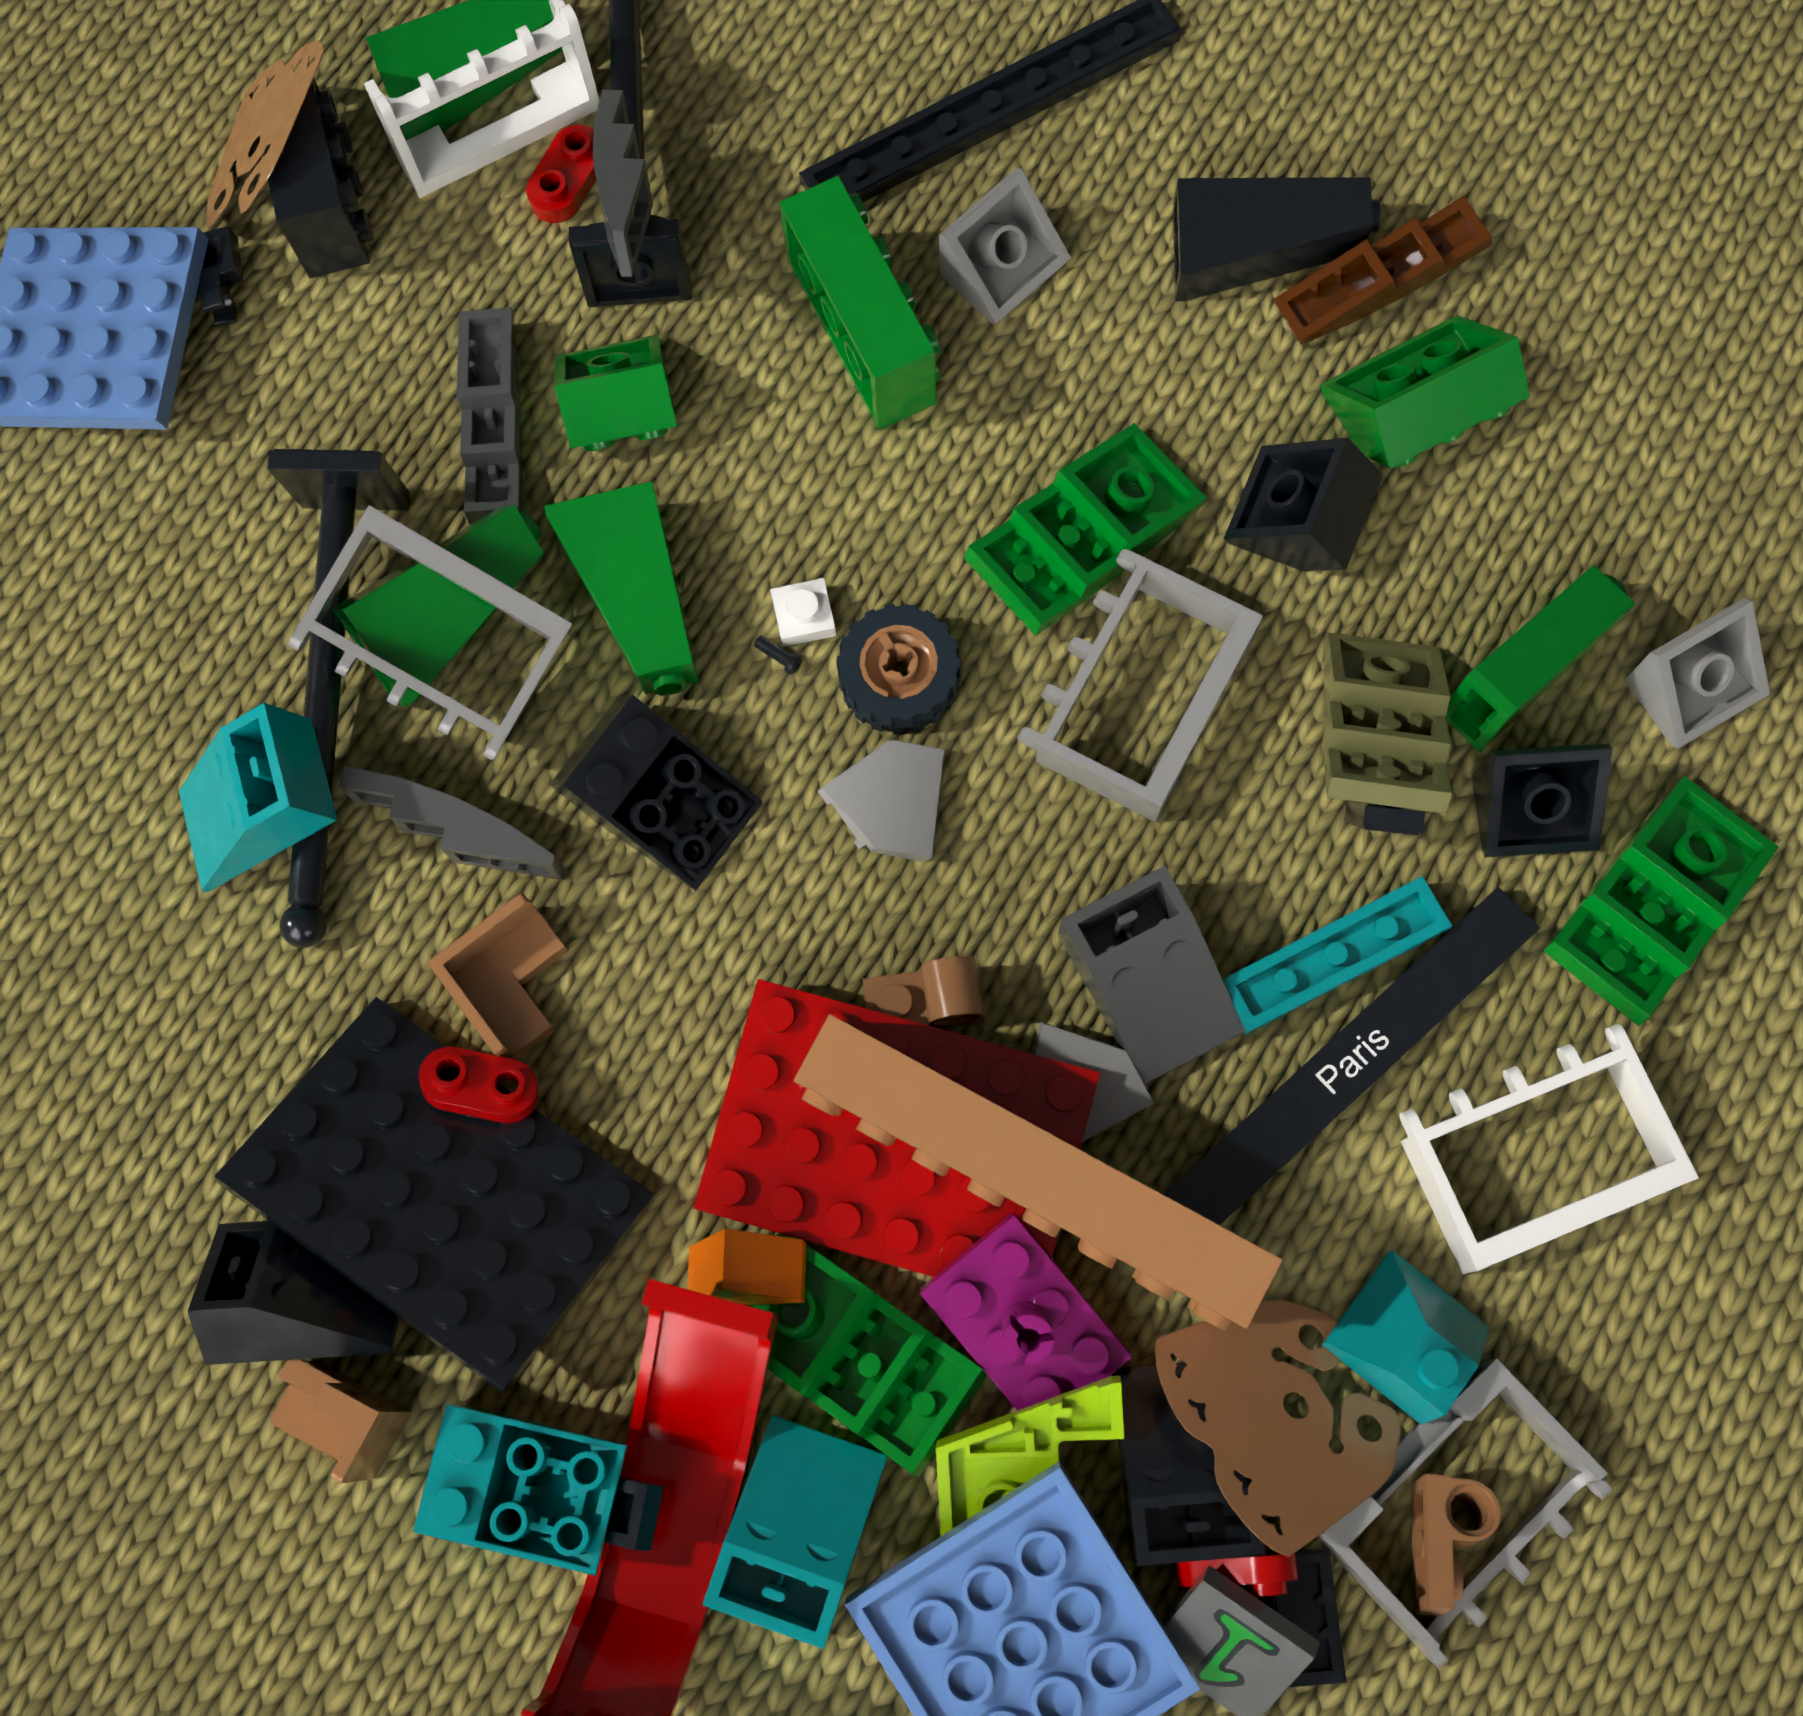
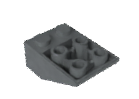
(1151, 974)

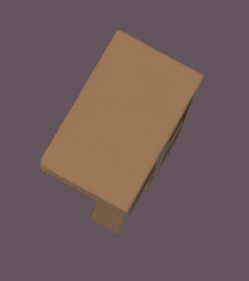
(488, 973)
(338, 1418)

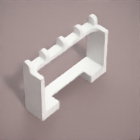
(562, 96)
(1671, 1160)

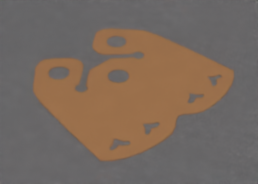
(266, 115)
(1252, 1433)

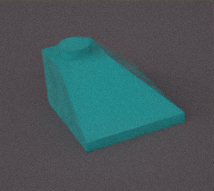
(1409, 1339)

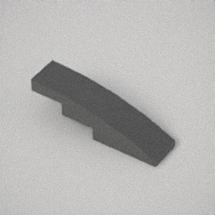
(620, 180)
(490, 411)
(466, 831)

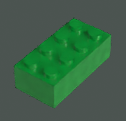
(861, 301)

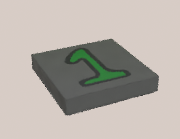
(1237, 1644)

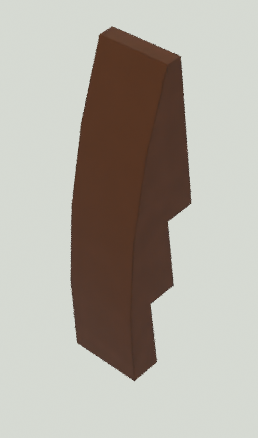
(1382, 272)

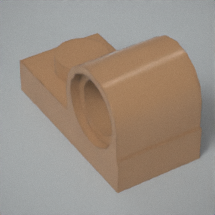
(939, 995)
(1435, 1536)

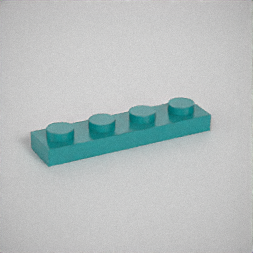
(1336, 954)

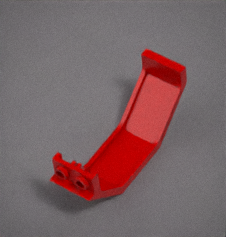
(695, 1437)

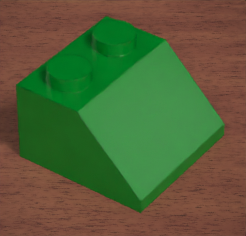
(614, 393)

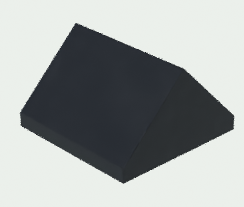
(1542, 799)

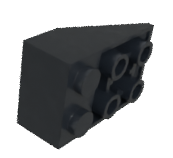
(318, 190)
(656, 791)
(279, 1301)
(1171, 1482)

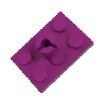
(1023, 1317)

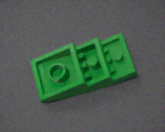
(1069, 534)
(1661, 900)
(870, 1365)

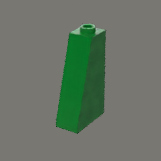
(441, 45)
(628, 571)
(425, 619)
(1536, 657)

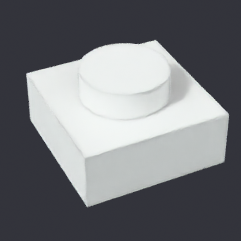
(803, 612)

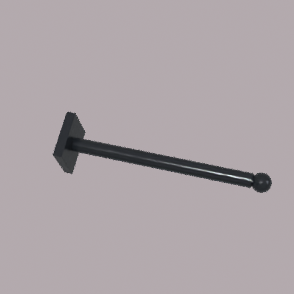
(662, 263)
(338, 486)

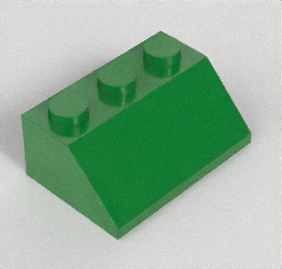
(1428, 390)

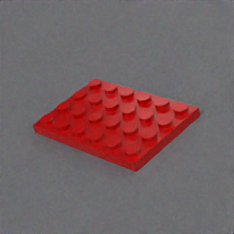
(828, 1183)

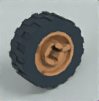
(885, 696)

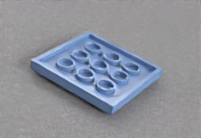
(95, 324)
(1022, 1617)

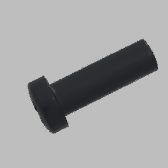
(791, 662)

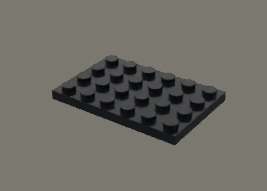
(432, 1212)

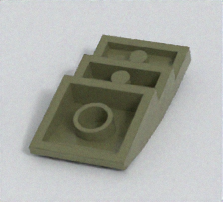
(1386, 723)

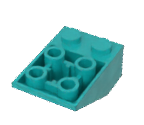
(254, 793)
(520, 1488)
(796, 1532)

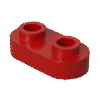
(567, 169)
(475, 1088)
(1263, 1573)

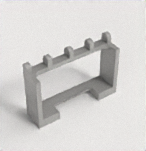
(416, 547)
(1189, 597)
(1415, 1447)

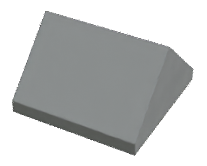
(1001, 248)
(1703, 675)

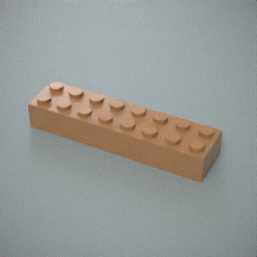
(1039, 1172)

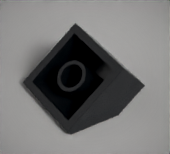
(1305, 504)

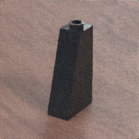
(1264, 228)

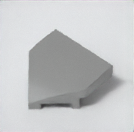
(891, 799)
(1119, 1086)

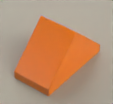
(748, 1267)

